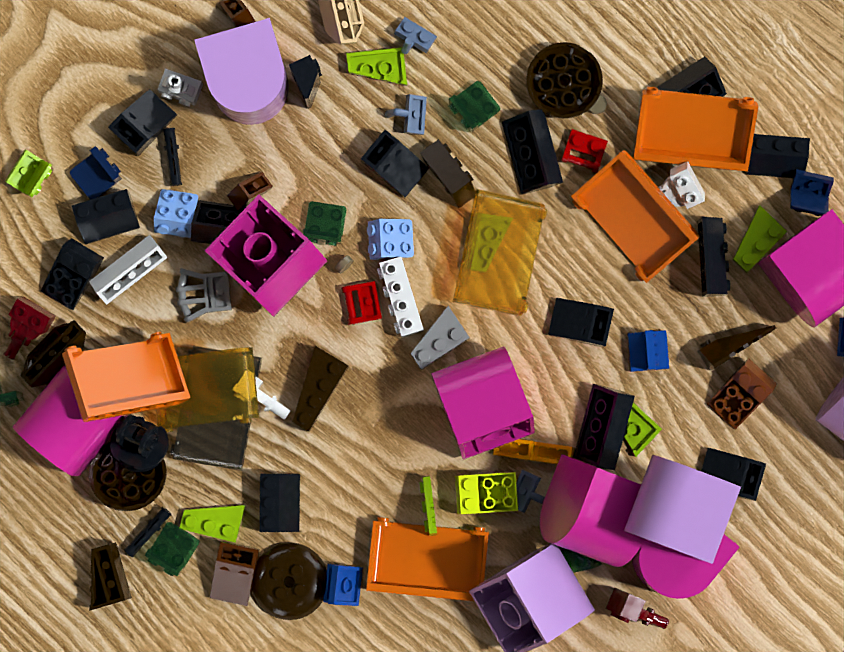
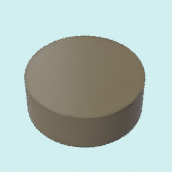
(599, 106)
(344, 264)

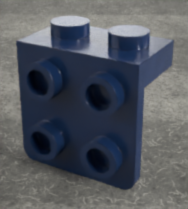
(96, 174)
(810, 192)

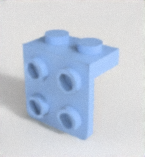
(175, 213)
(390, 238)

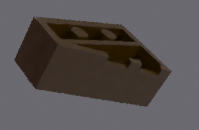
(449, 172)
(108, 577)

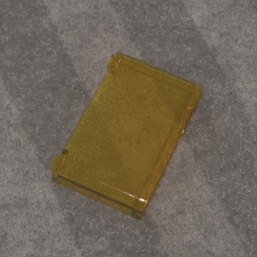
(499, 253)
(219, 388)

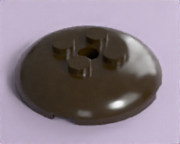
(570, 62)
(119, 493)
(309, 577)

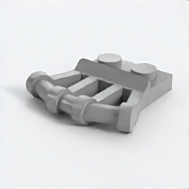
(215, 289)

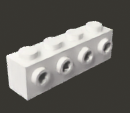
(128, 269)
(401, 297)

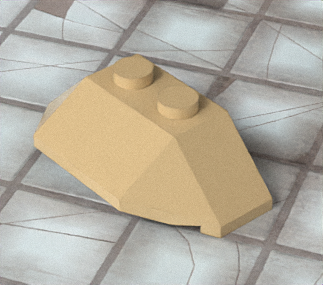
(342, 20)

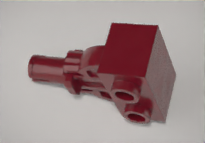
(26, 324)
(629, 607)

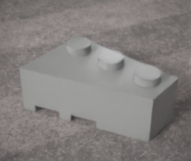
(440, 339)

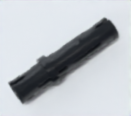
(169, 134)
(152, 526)

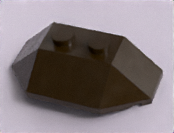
(47, 356)

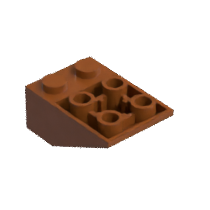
(742, 393)

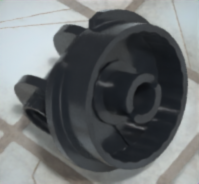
(150, 439)

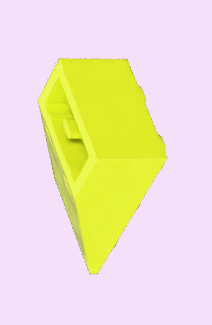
(486, 493)

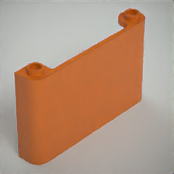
(695, 129)
(636, 215)
(126, 378)
(424, 565)

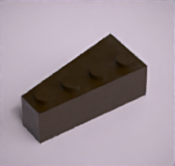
(319, 385)

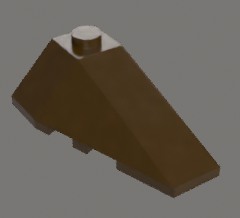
(723, 349)

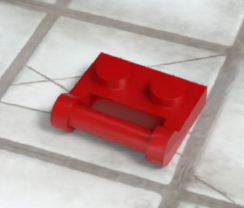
(586, 145)
(368, 302)

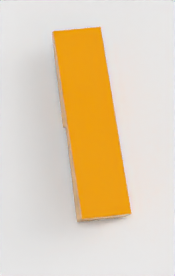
(534, 451)

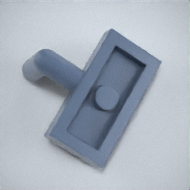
(414, 36)
(413, 113)
(526, 489)

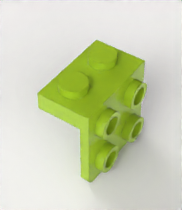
(29, 173)

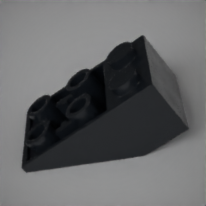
(142, 122)
(394, 163)
(71, 273)
(581, 322)
(736, 470)

